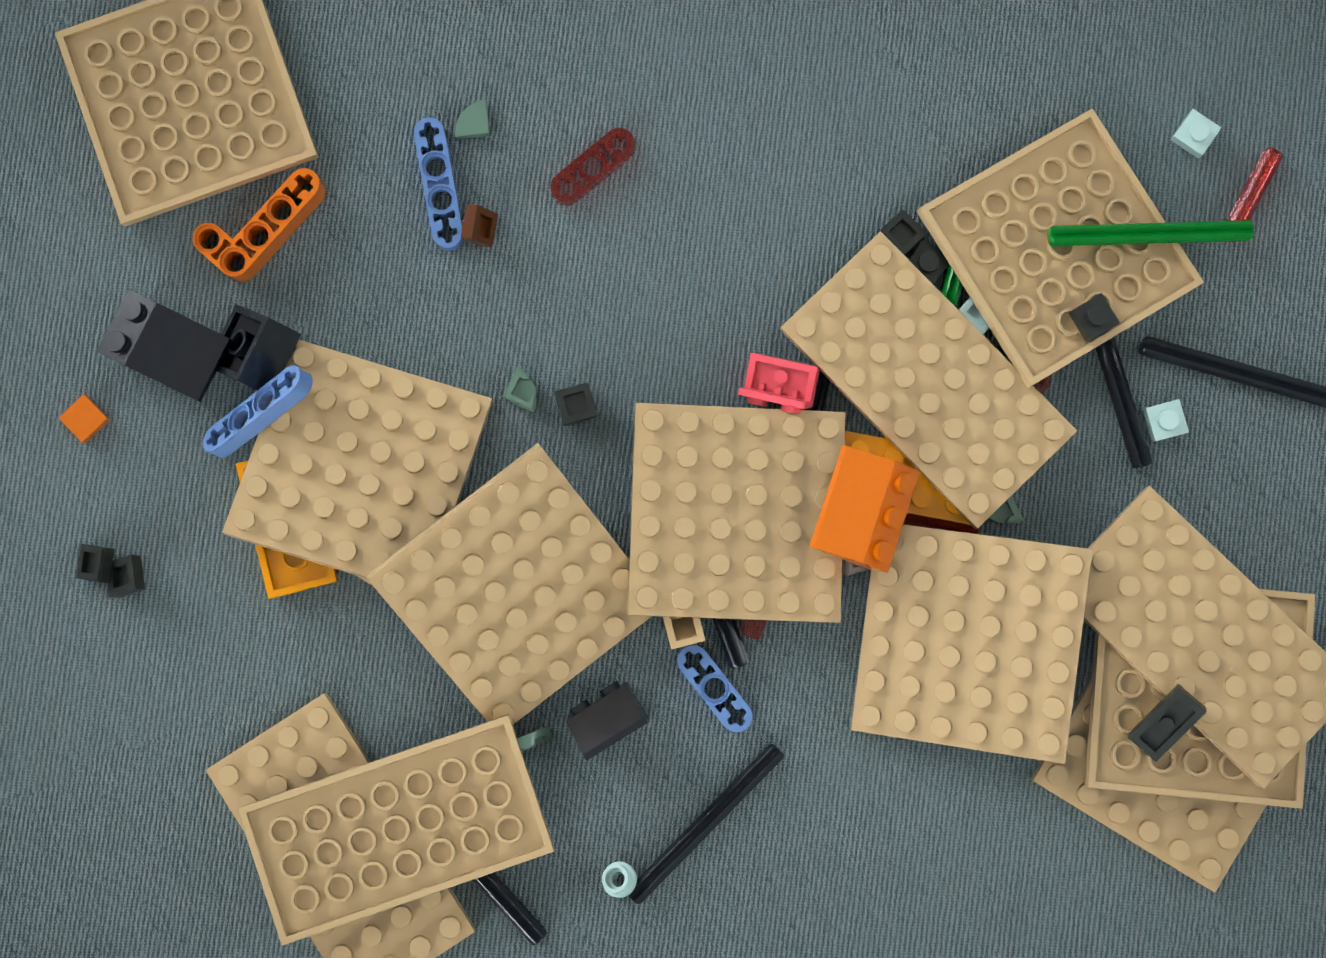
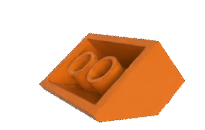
(864, 509)

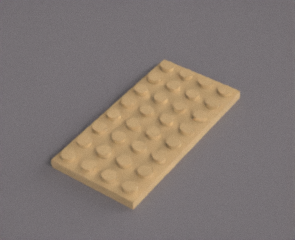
(928, 380)
(1202, 624)
(310, 748)
(395, 830)

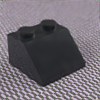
(257, 348)
(606, 720)

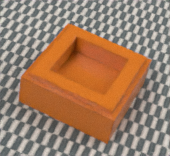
(84, 418)

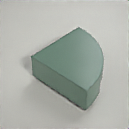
(473, 122)
(521, 391)
(1007, 513)
(534, 738)

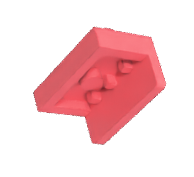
(780, 382)

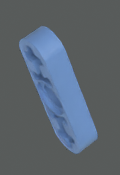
(737, 703)

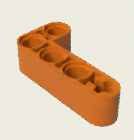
(264, 220)

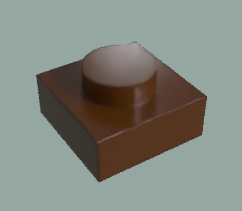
(479, 225)

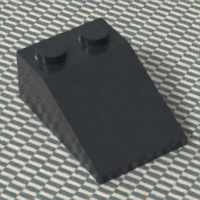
(164, 345)

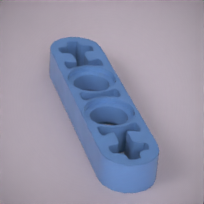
(436, 184)
(286, 390)

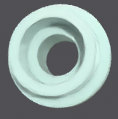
(610, 877)

